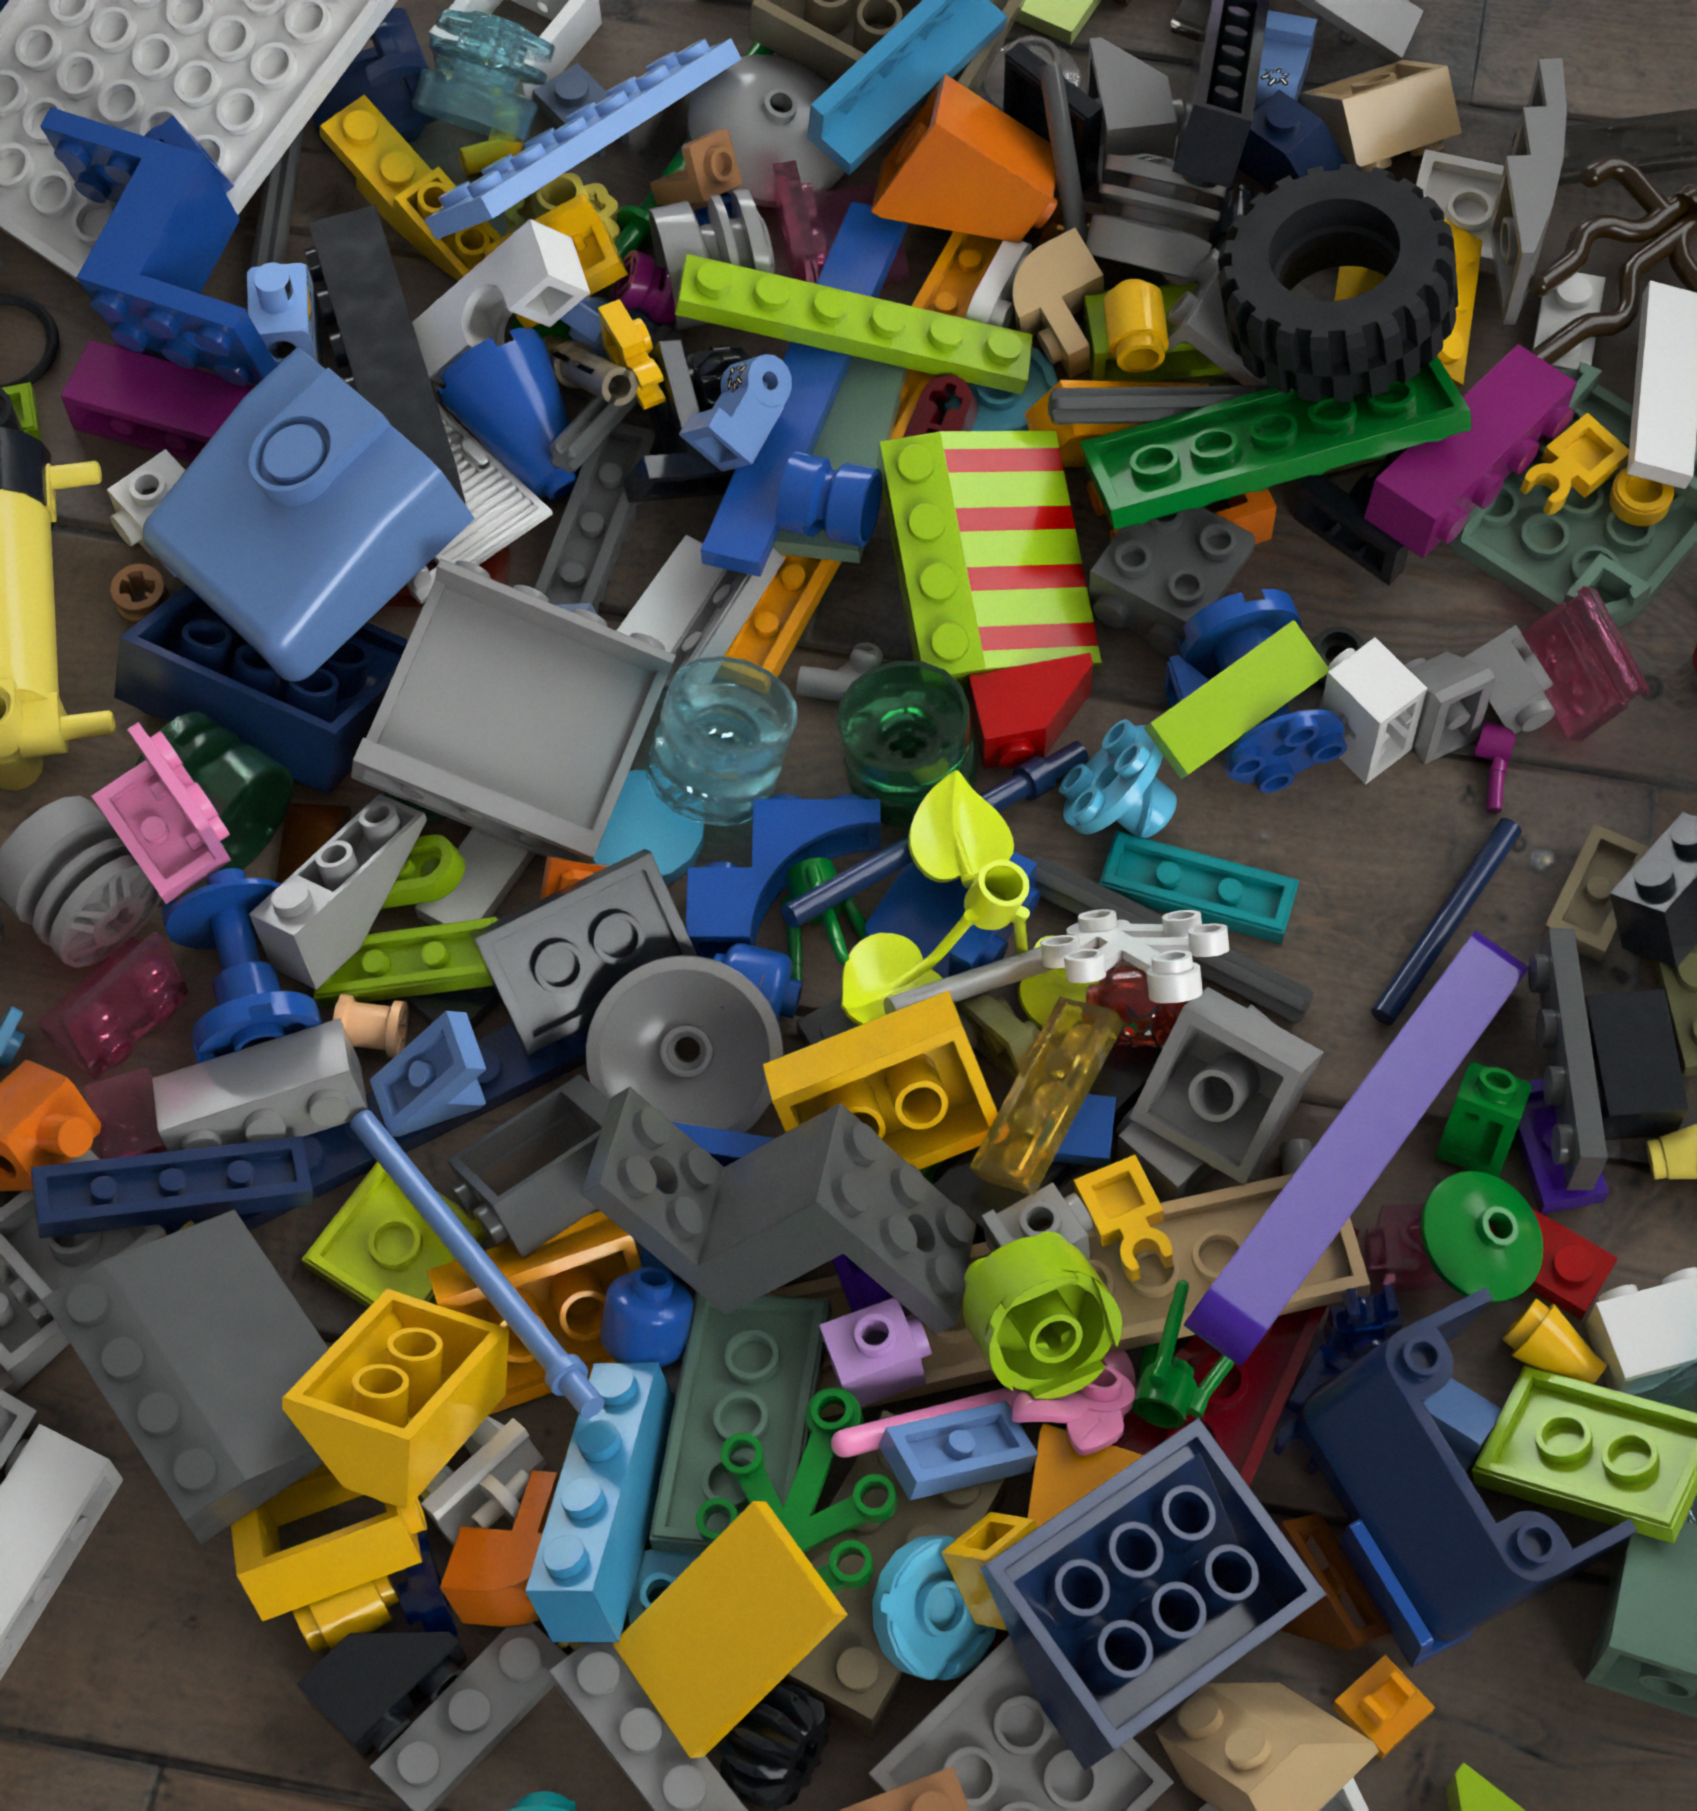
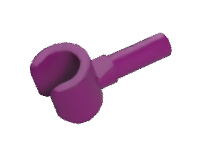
(1496, 746)

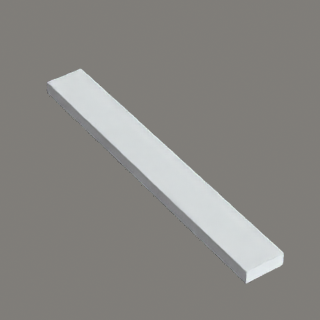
(497, 864)

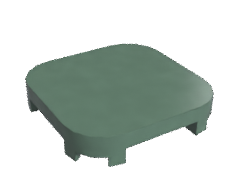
(1584, 541)

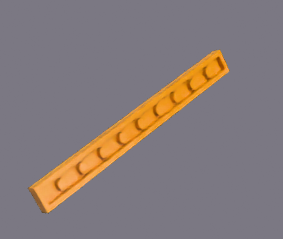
(801, 581)

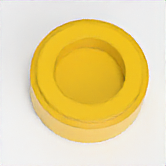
(1639, 499)

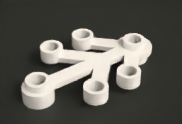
(1157, 949)

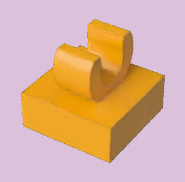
(1383, 1706)

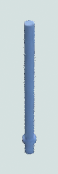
(564, 1373)

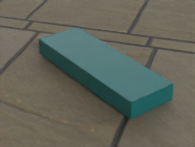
(1181, 879)

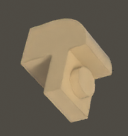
(1052, 290)

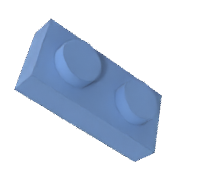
(957, 1450)

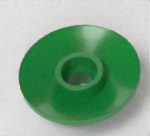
(1465, 1249)

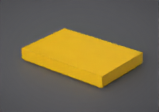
(729, 1629)

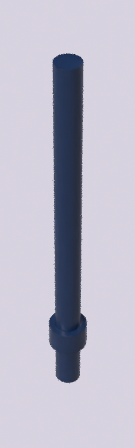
(1027, 782)

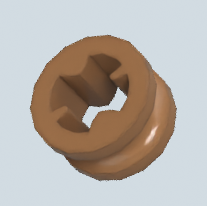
(136, 577)

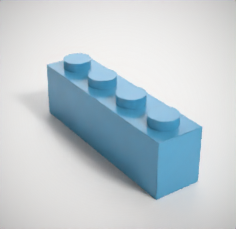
(603, 1506)

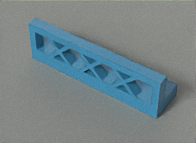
(899, 76)

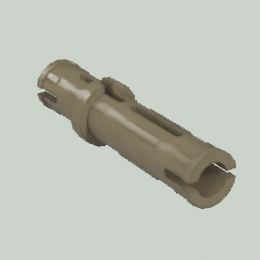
(604, 371)

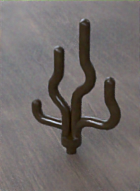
(1668, 219)

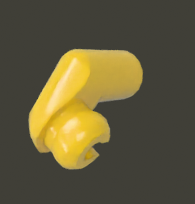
(480, 155)

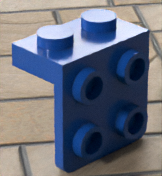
(929, 911)

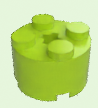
(1041, 1315)

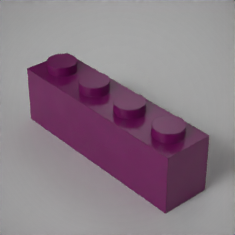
(147, 400)
(1437, 484)

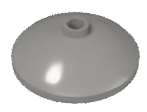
(761, 136)
(676, 998)

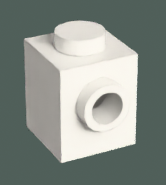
(140, 494)

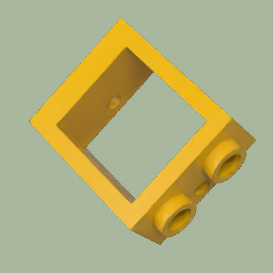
(328, 1564)

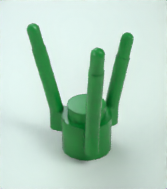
(801, 879)
(1166, 1383)

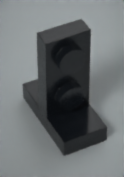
(679, 468)
(1341, 522)

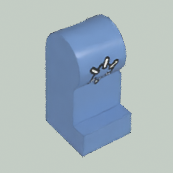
(1285, 55)
(743, 414)

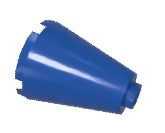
(512, 407)

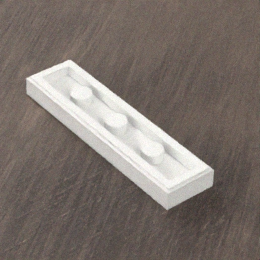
(1665, 387)

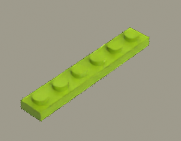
(853, 324)

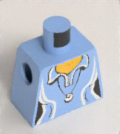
(285, 308)

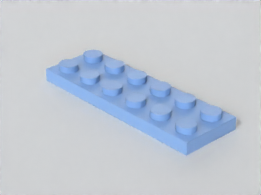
(583, 135)

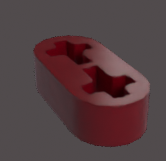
(928, 417)

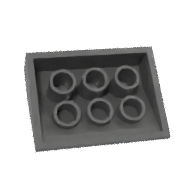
(194, 1359)

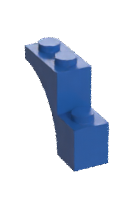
(732, 901)

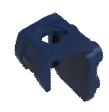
(386, 77)

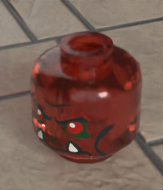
(1127, 994)

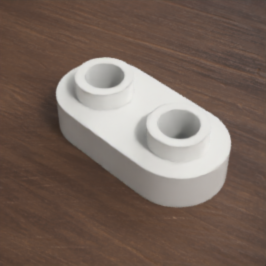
(994, 296)

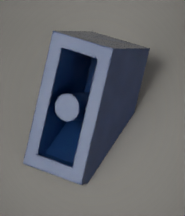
(1287, 142)

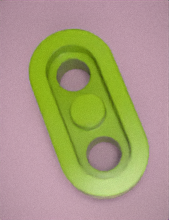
(428, 873)

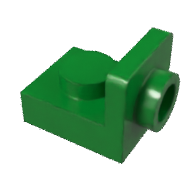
(1483, 1119)

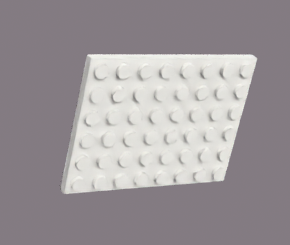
(225, 69)

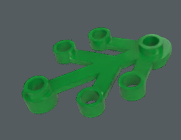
(797, 1515)

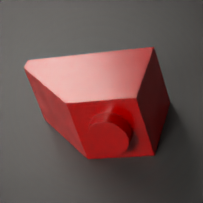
(1026, 707)

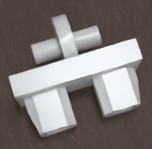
(486, 1483)

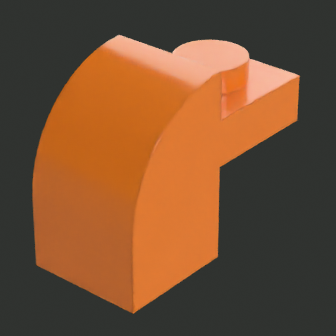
(493, 1566)

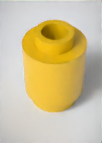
(1136, 325)
(351, 1611)

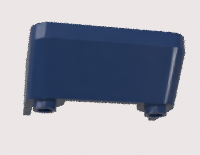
(1414, 1495)

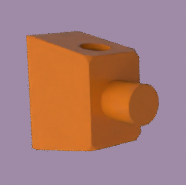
(40, 1123)

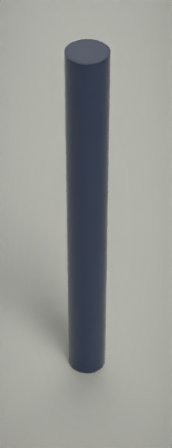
(1446, 921)

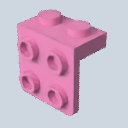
(164, 818)

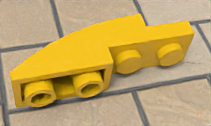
(402, 186)

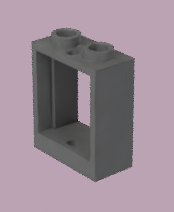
(532, 1169)

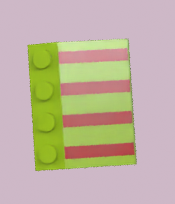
(986, 550)

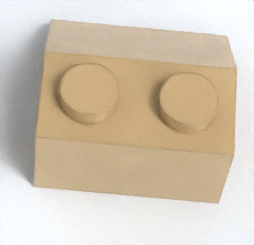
(1387, 112)
(1261, 1748)

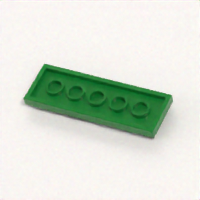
(1262, 443)

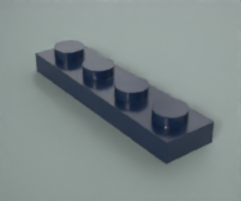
(170, 1187)

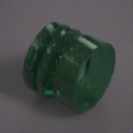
(903, 734)
(239, 780)

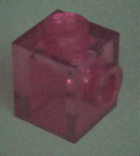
(1398, 1250)

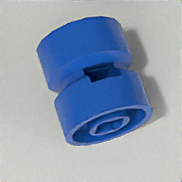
(820, 498)

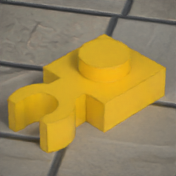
(628, 346)
(1577, 459)
(1125, 1210)

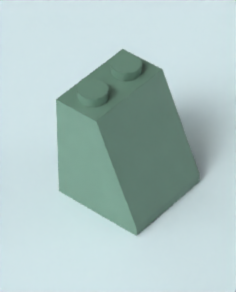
(1650, 1623)

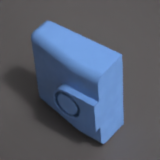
(303, 516)

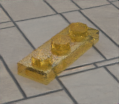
(1046, 1095)

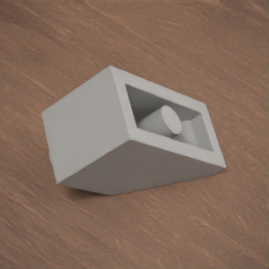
(1452, 705)

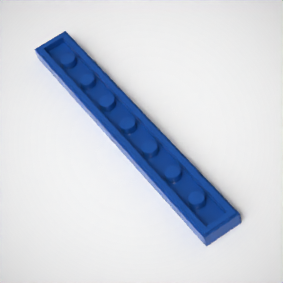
(746, 518)

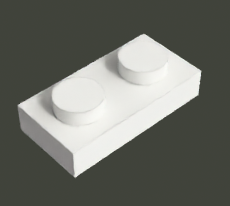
(1568, 301)

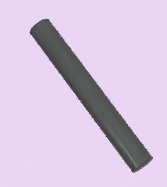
(1063, 149)

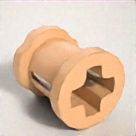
(373, 1024)

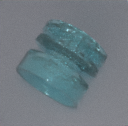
(483, 75)
(720, 740)

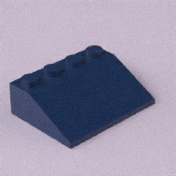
(194, 661)
(1146, 1591)

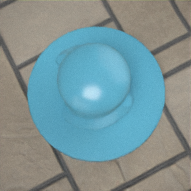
(1119, 786)

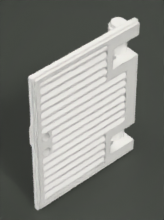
(495, 498)

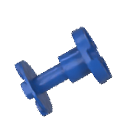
(1284, 740)
(246, 991)

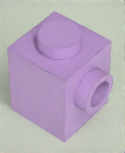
(876, 1351)

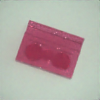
(1586, 664)

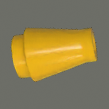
(1550, 1343)

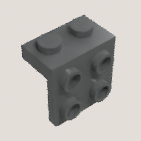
(1166, 573)

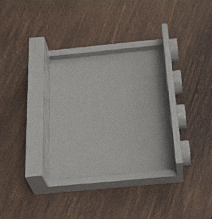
(513, 714)

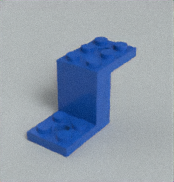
(158, 248)

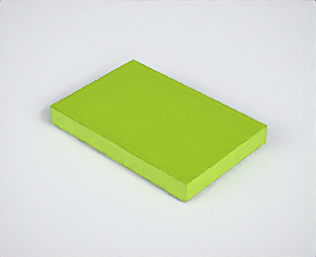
(1593, 1453)

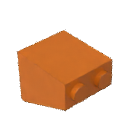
(967, 169)

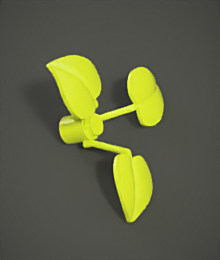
(952, 839)

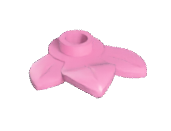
(1090, 1415)

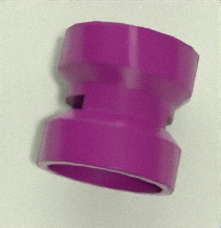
(645, 288)

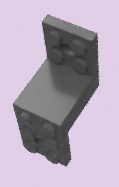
(781, 1209)

